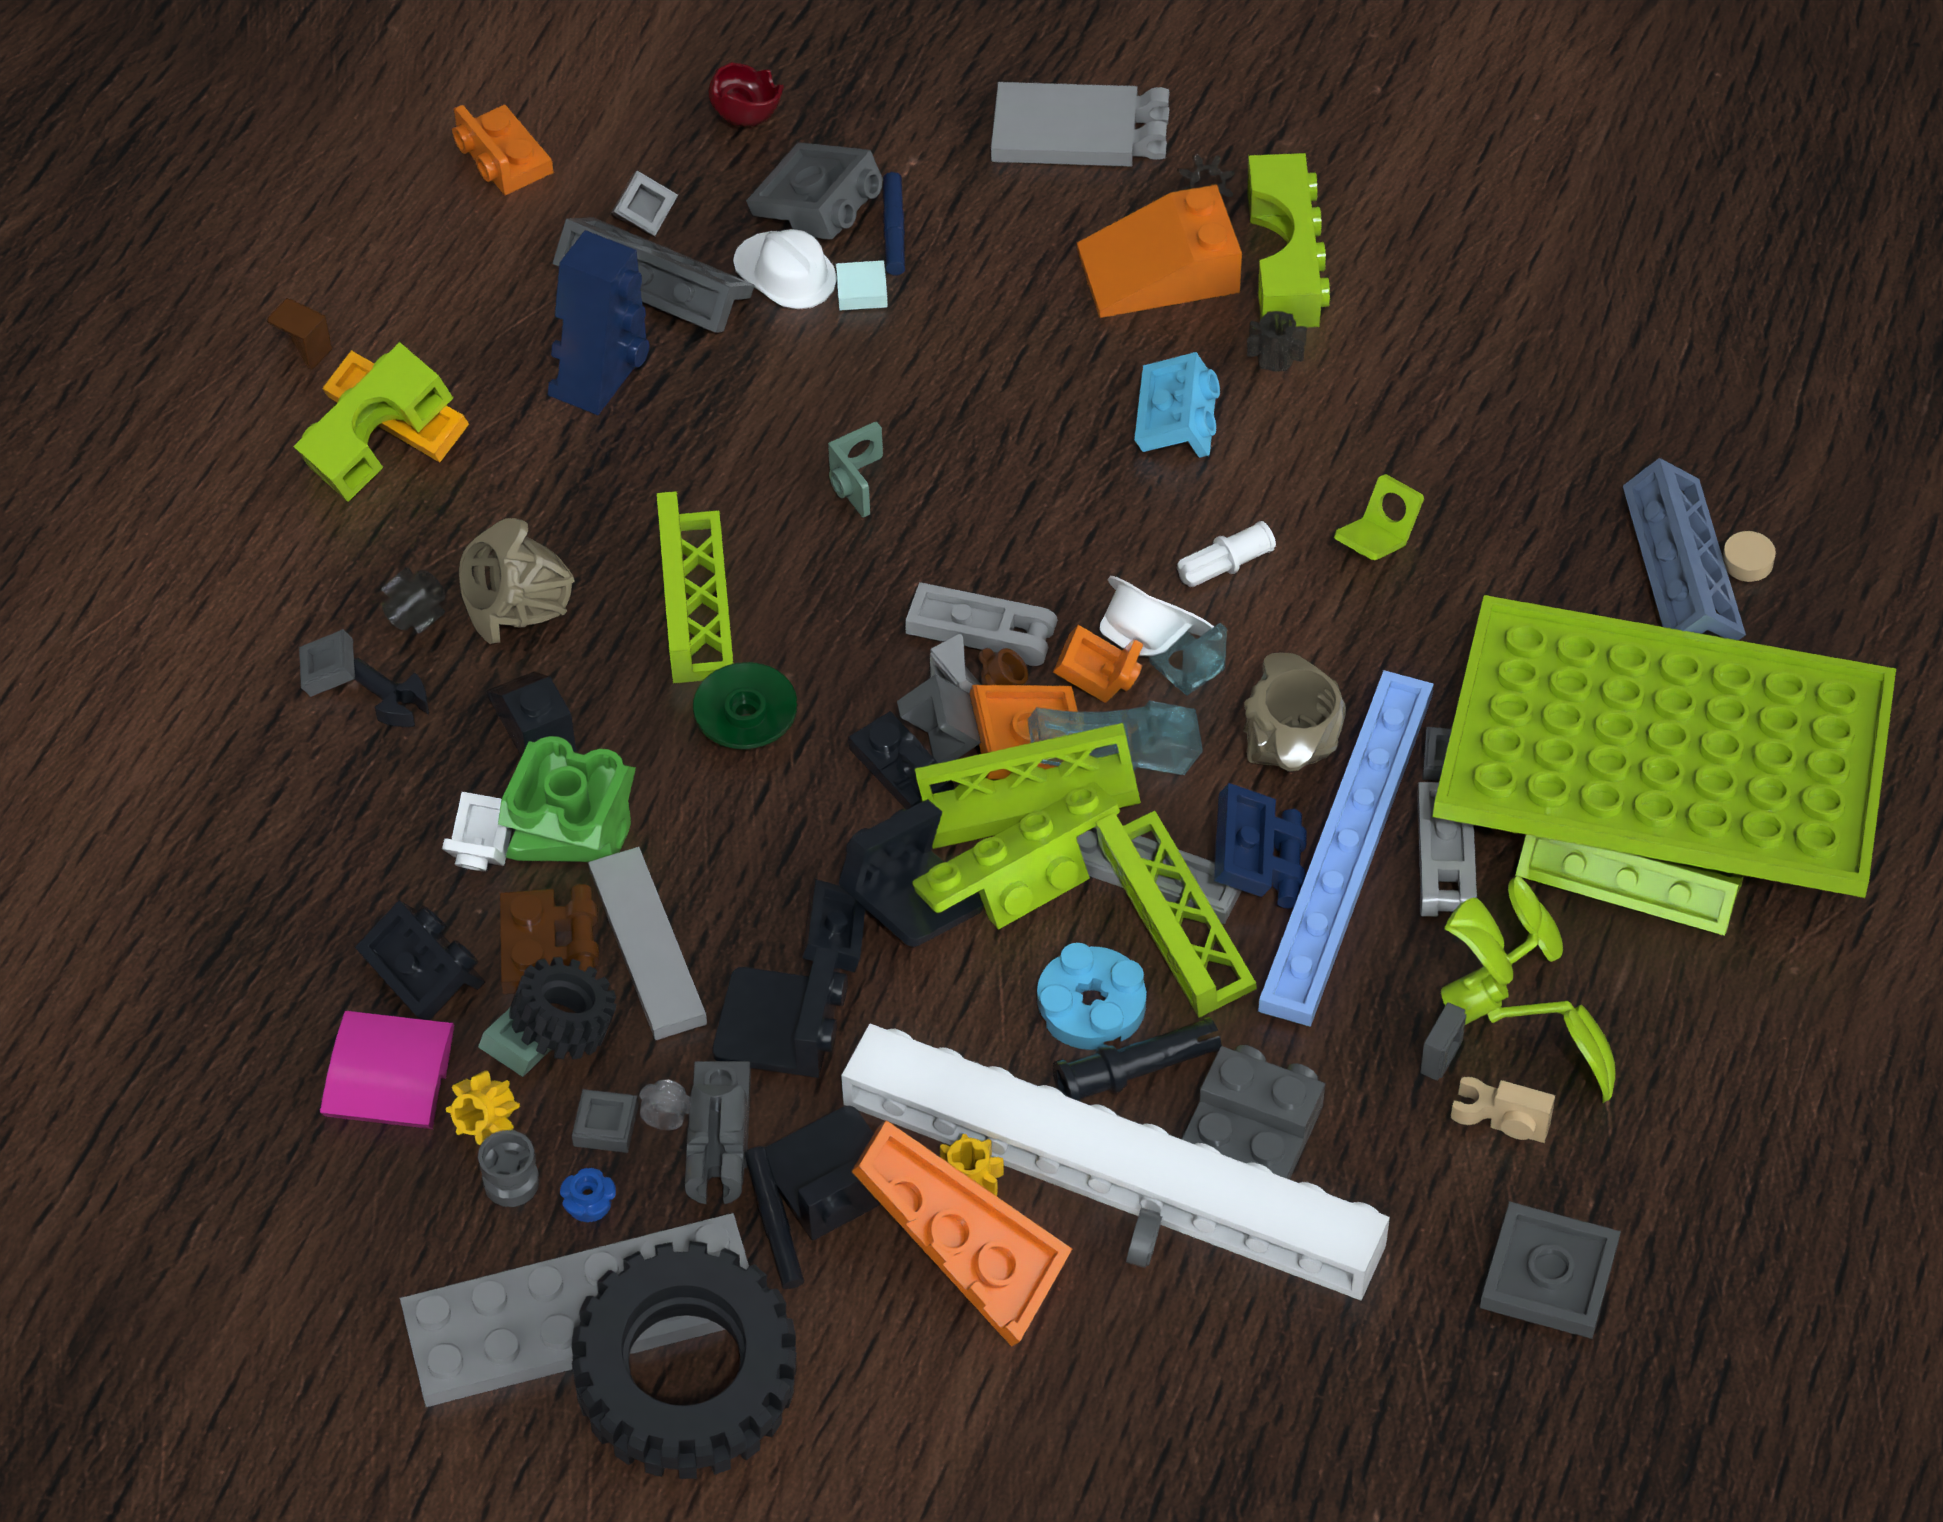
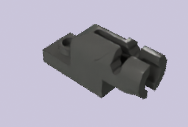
(718, 1128)

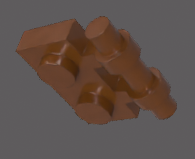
(530, 929)

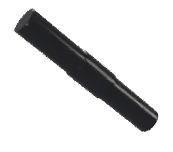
(774, 1218)

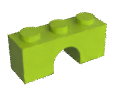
(394, 389)

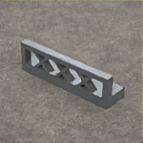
(669, 278)

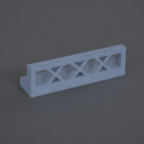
(1682, 552)

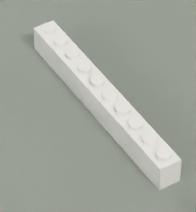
(1118, 1160)

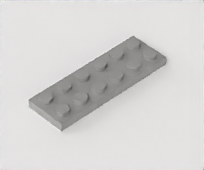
(524, 1318)

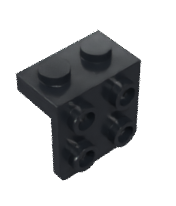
(882, 871)
(781, 1017)
(816, 1174)

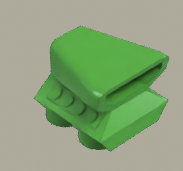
(566, 803)

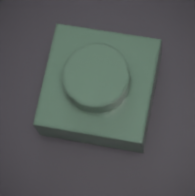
(508, 1048)

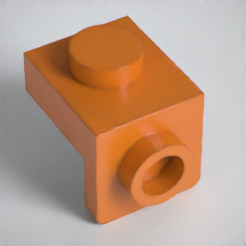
(1097, 664)

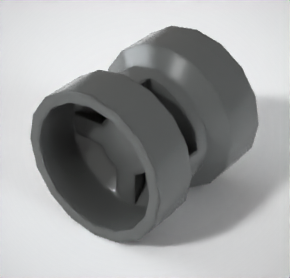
(508, 1168)

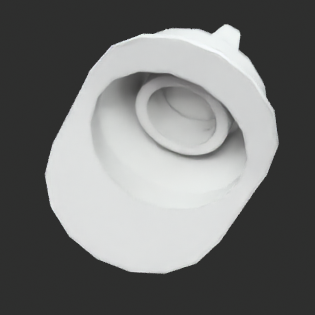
(787, 268)
(1147, 620)

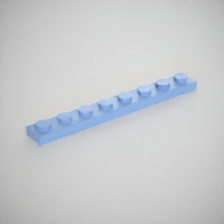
(1345, 849)

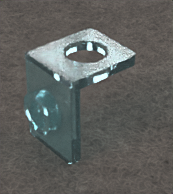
(1201, 659)

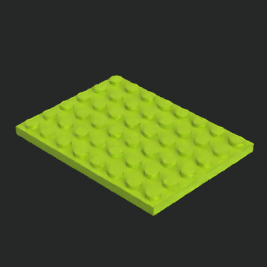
(1669, 745)

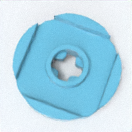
(1096, 969)

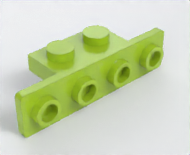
(1023, 863)

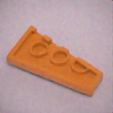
(970, 1234)

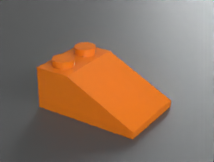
(1163, 254)

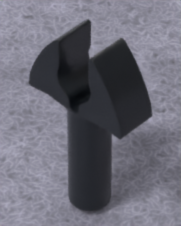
(391, 693)

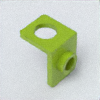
(1376, 533)

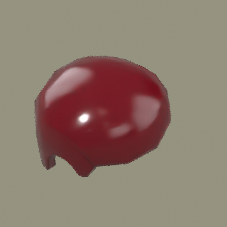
(744, 94)

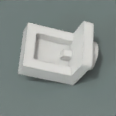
(476, 833)

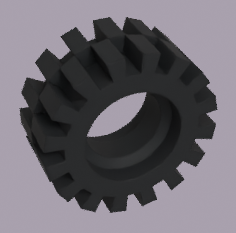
(556, 1028)

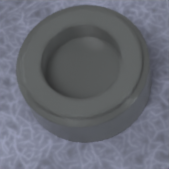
(1144, 1238)

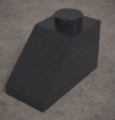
(532, 710)

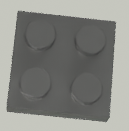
(1550, 1270)

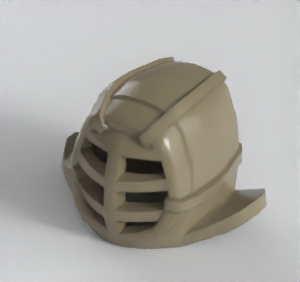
(531, 583)
(1289, 714)

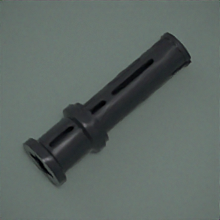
(1112, 1067)

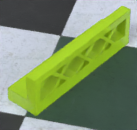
(676, 587)
(988, 807)
(1641, 883)
(1165, 918)

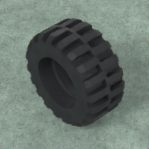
(684, 1286)

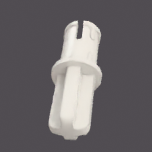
(1226, 554)

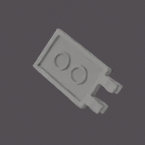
(1078, 124)

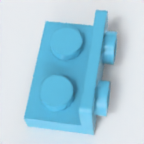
(1177, 404)

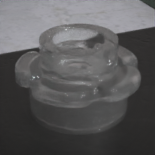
(664, 1104)

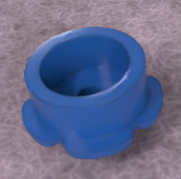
(592, 1206)

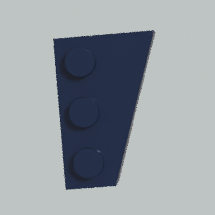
(601, 322)

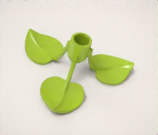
(1486, 988)

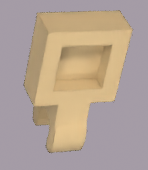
(1512, 1107)

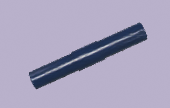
(893, 223)

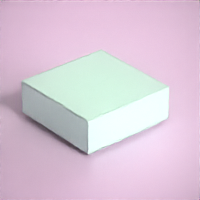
(861, 285)

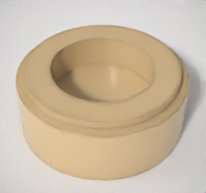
(1749, 556)

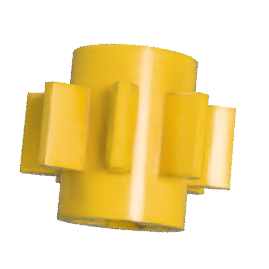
(482, 1106)
(975, 1161)

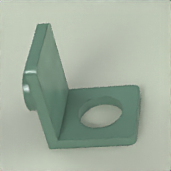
(843, 470)

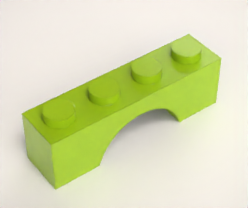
(1281, 201)

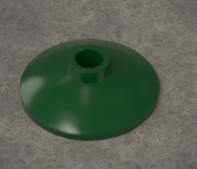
(740, 691)

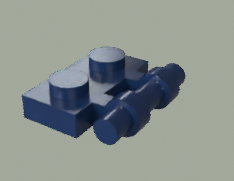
(1247, 841)

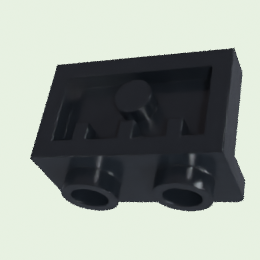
(418, 958)

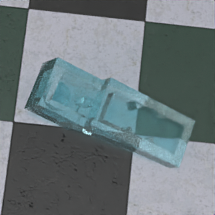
(1157, 735)

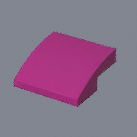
(387, 1069)

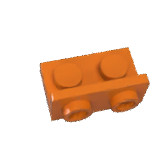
(501, 148)

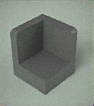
(946, 716)

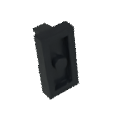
(893, 756)
(834, 923)

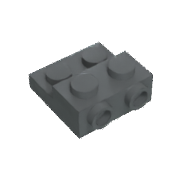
(818, 188)
(1257, 1109)

